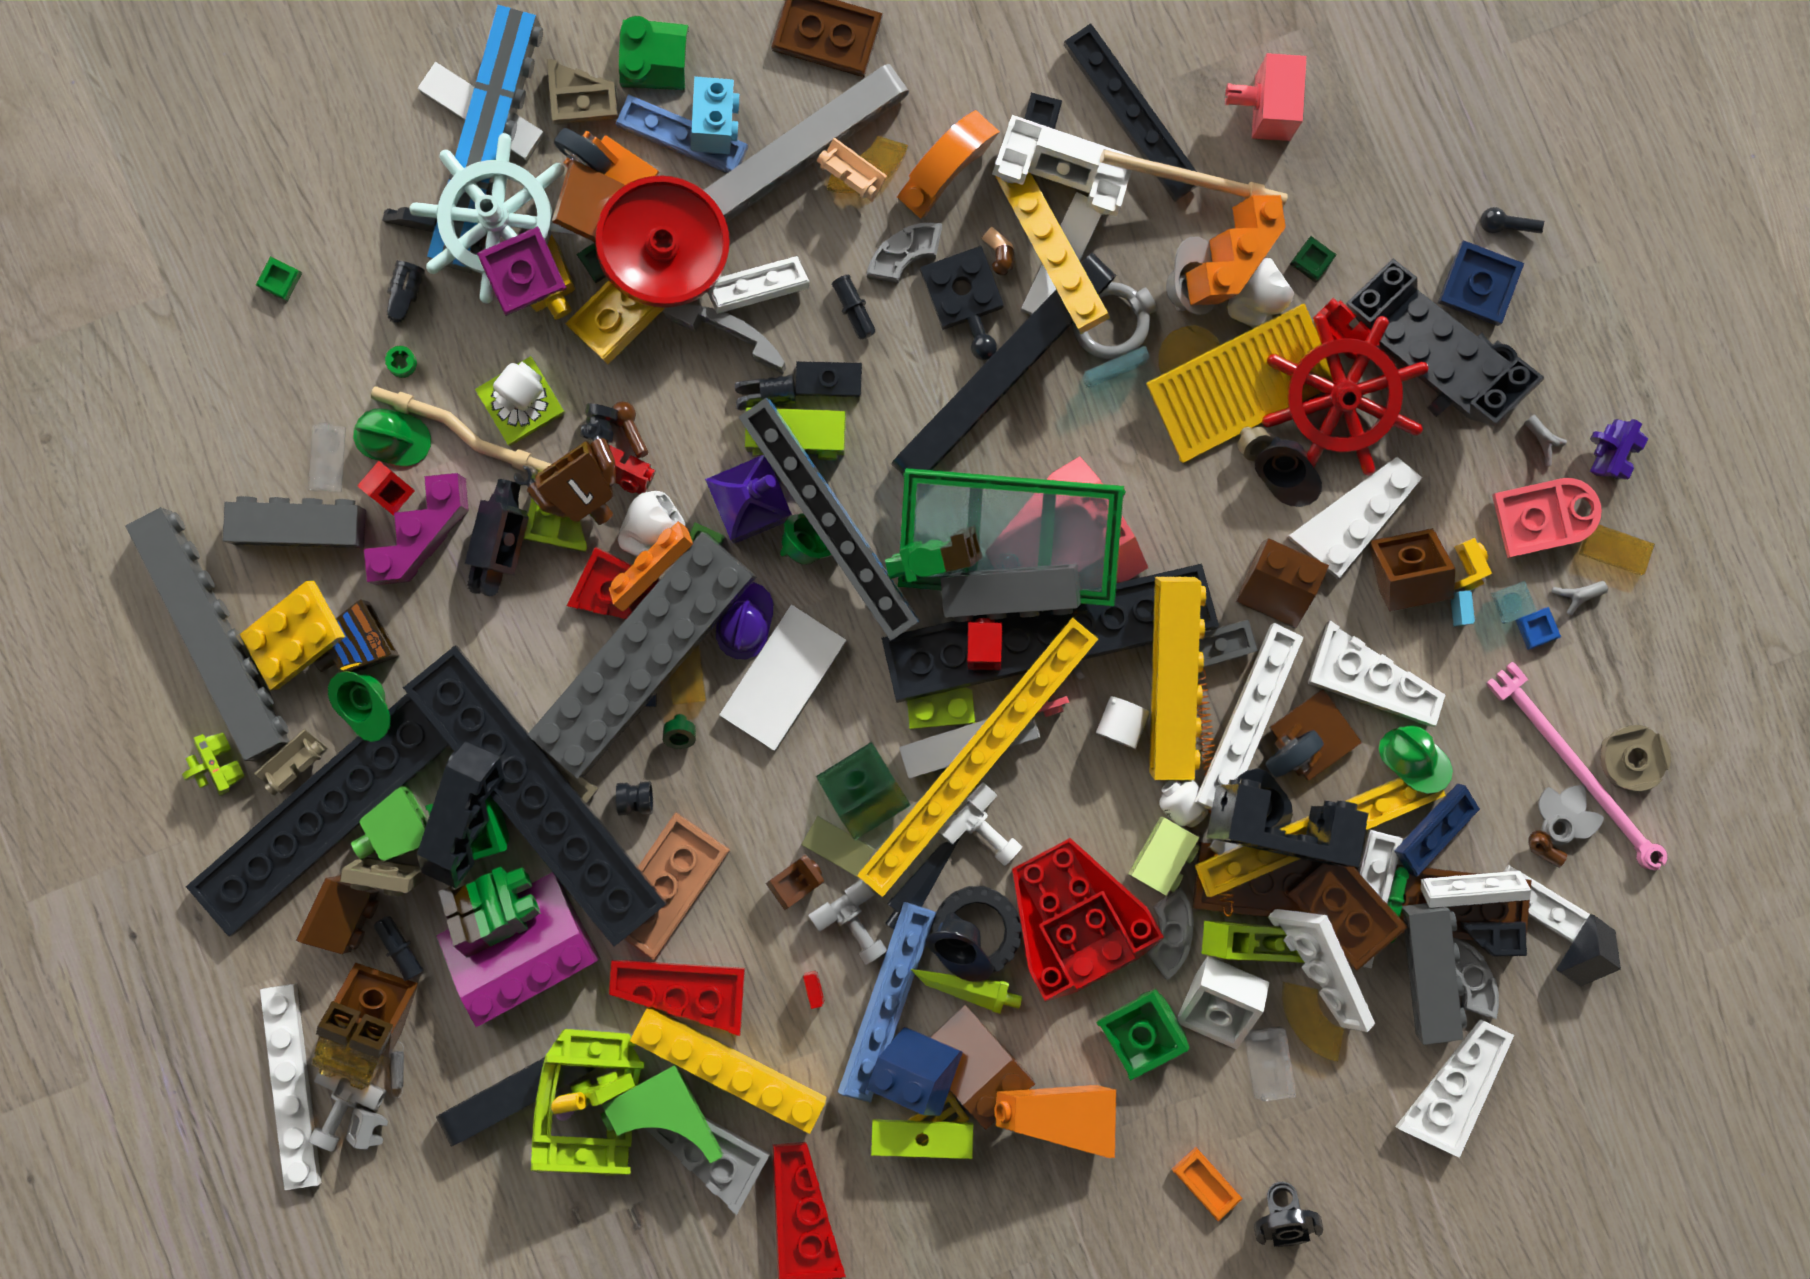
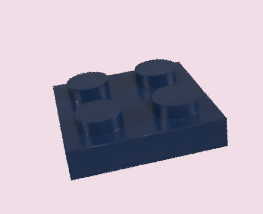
(1481, 283)

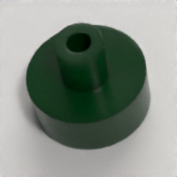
(679, 733)

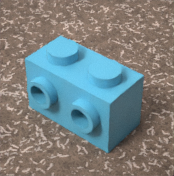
(713, 115)

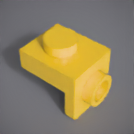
(1474, 559)

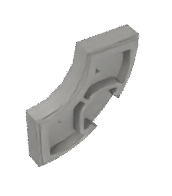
(903, 249)

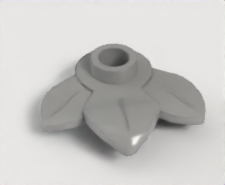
(1570, 812)

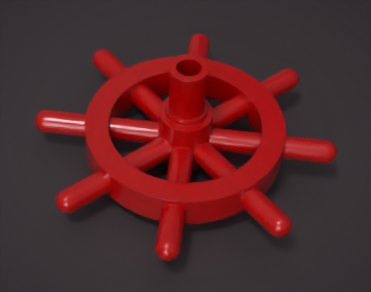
(1345, 393)

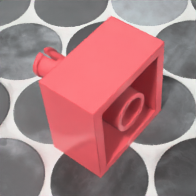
(1275, 97)

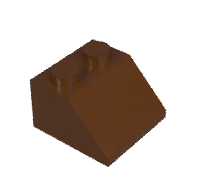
(1412, 569)
(1281, 582)
(338, 916)
(378, 996)

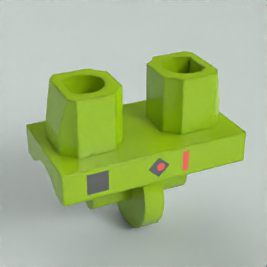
(223, 776)

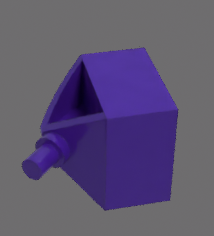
(749, 499)

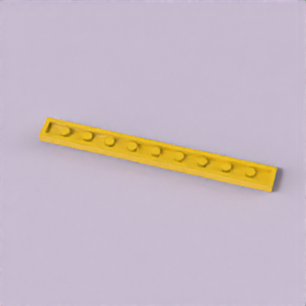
(977, 757)

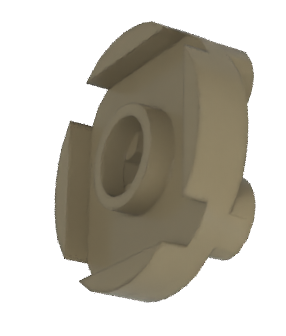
(1651, 768)

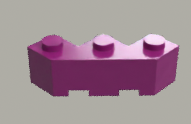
(419, 531)

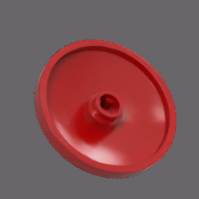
(662, 241)

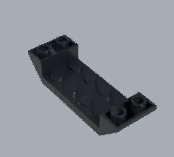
(1459, 362)

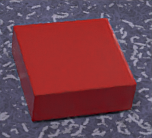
(814, 989)

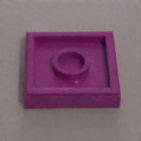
(521, 271)

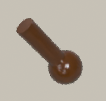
(626, 420)

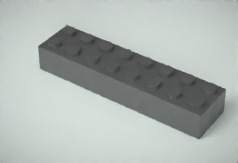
(642, 655)

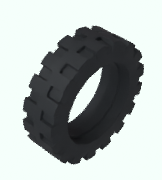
(997, 901)

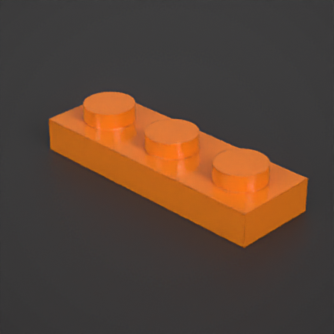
(650, 565)

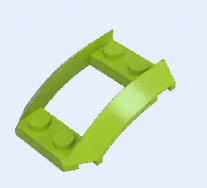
(582, 1154)

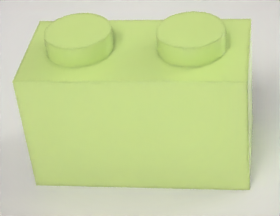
(1164, 856)

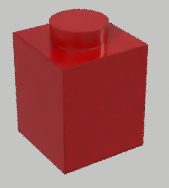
(386, 488)
(984, 644)

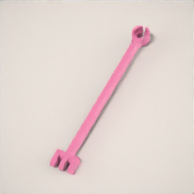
(1512, 687)

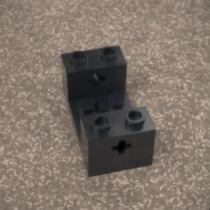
(1332, 835)

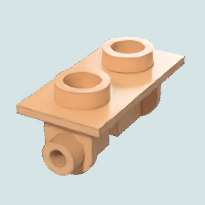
(852, 169)

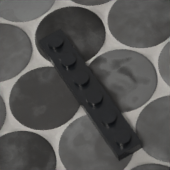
(1128, 105)

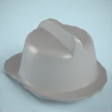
(1189, 255)

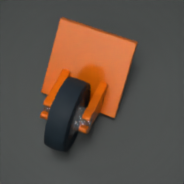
(603, 156)

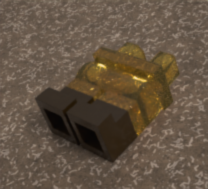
(350, 1049)

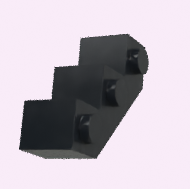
(458, 814)

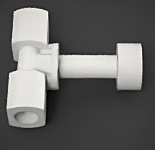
(973, 818)

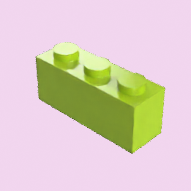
(816, 431)

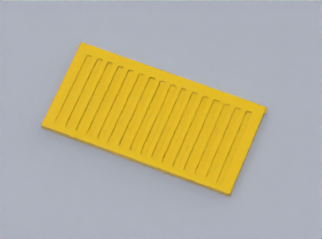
(1234, 384)

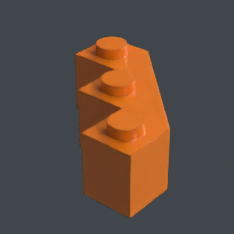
(1237, 251)

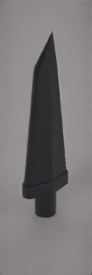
(921, 883)

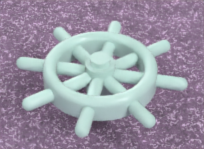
(491, 212)

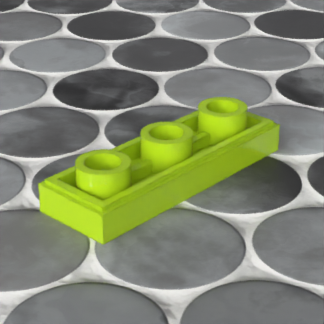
(944, 1140)

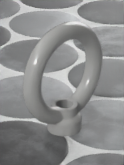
(1142, 305)

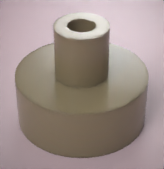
(1253, 442)

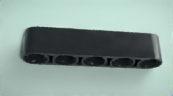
(500, 1101)

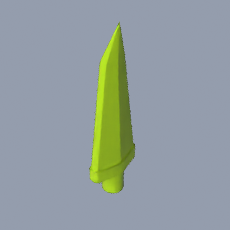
(985, 994)

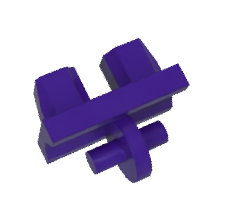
(1614, 447)

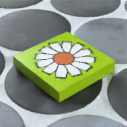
(520, 424)

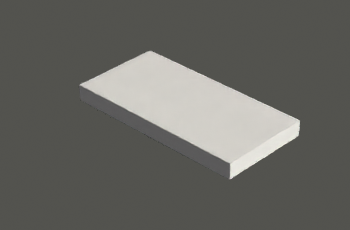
(783, 677)

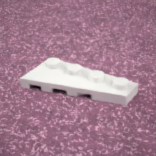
(1361, 674)
(1457, 1093)

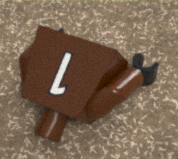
(576, 482)

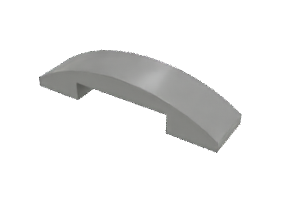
(692, 315)

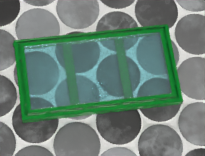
(1019, 524)

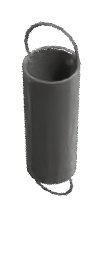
(397, 1070)

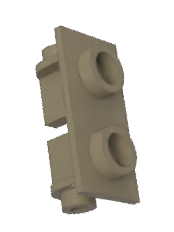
(290, 761)

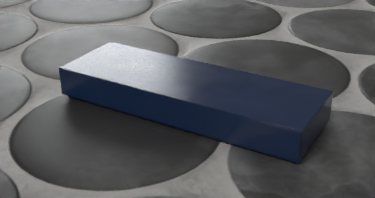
(1437, 829)

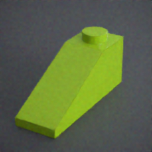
(1246, 942)

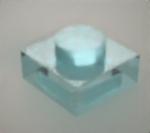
(1513, 602)

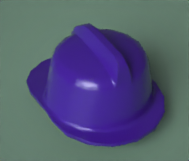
(746, 624)

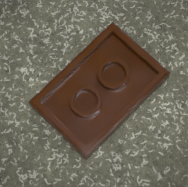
(828, 34)
(1353, 907)

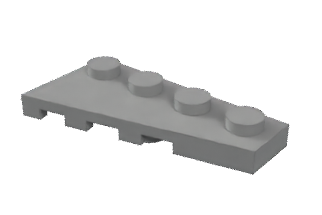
(727, 1177)

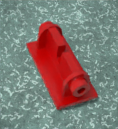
(1339, 318)
(633, 474)

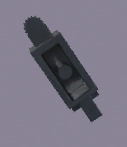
(496, 539)

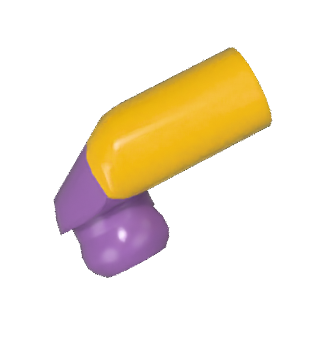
(566, 1104)

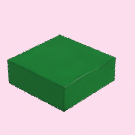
(278, 278)

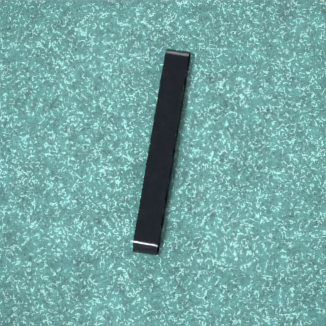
(996, 377)

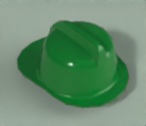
(392, 437)
(802, 541)
(360, 703)
(1416, 759)

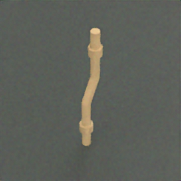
(405, 403)

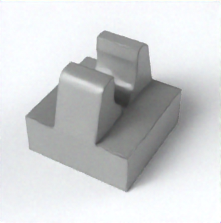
(361, 1128)

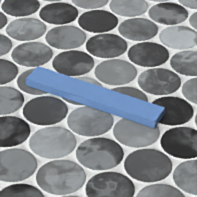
(887, 999)

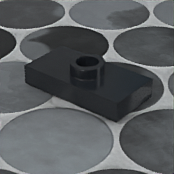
(828, 379)

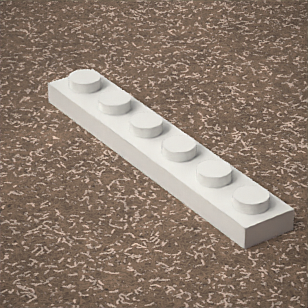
(1251, 711)
(290, 1086)

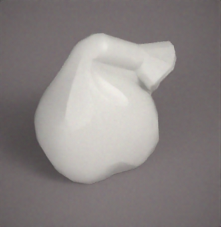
(1262, 296)
(646, 520)

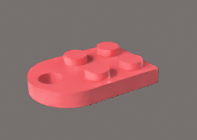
(1545, 516)

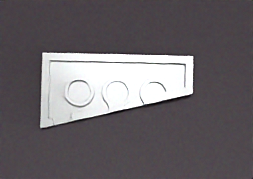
(1353, 520)
(1326, 965)

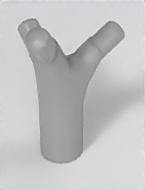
(1545, 437)
(1582, 594)

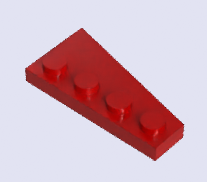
(593, 586)
(802, 1223)

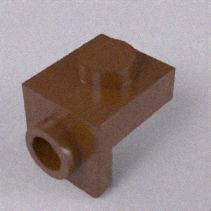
(795, 881)

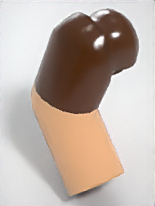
(1003, 251)

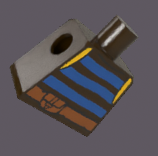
(364, 641)

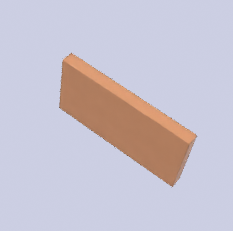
(679, 869)

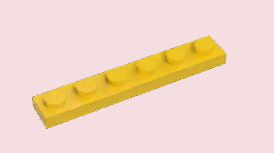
(1055, 253)

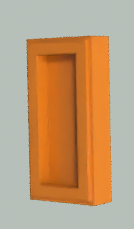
(1207, 1184)

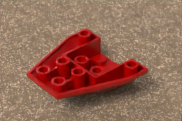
(1078, 920)

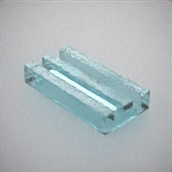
(1116, 367)

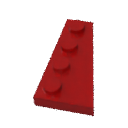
(684, 990)

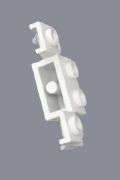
(1063, 160)

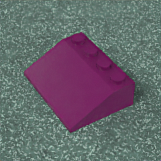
(525, 962)

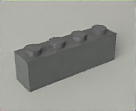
(294, 524)
(1010, 591)
(1433, 973)

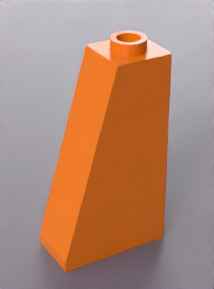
(1062, 1115)

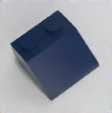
(915, 1072)

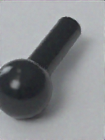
(1495, 220)

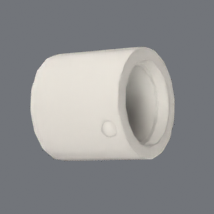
(1123, 722)

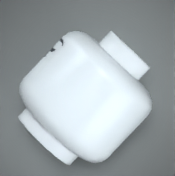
(518, 387)
(1180, 804)

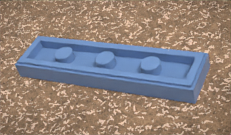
(673, 133)

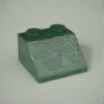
(863, 791)

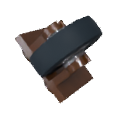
(1311, 738)

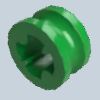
(391, 363)

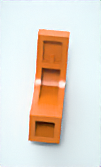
(945, 160)

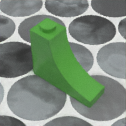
(665, 1104)

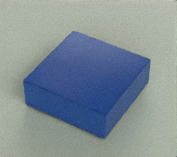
(1538, 628)

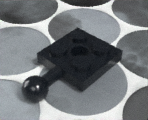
(957, 309)

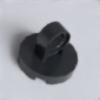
(1287, 1224)

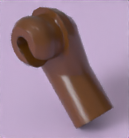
(1542, 846)

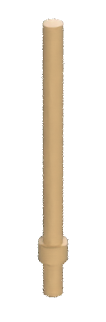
(1187, 176)

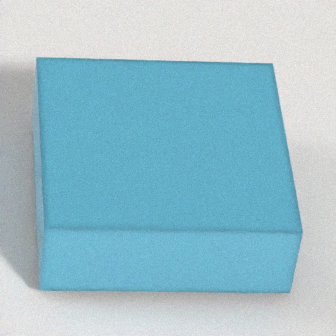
(1462, 609)

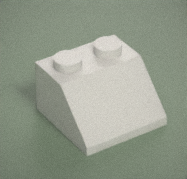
(1223, 1002)

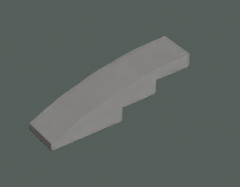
(942, 749)

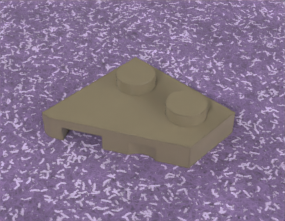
(579, 96)

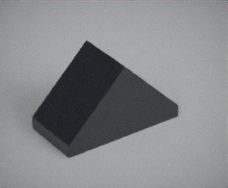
(1591, 953)

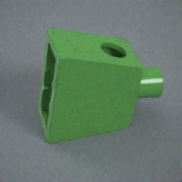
(392, 827)

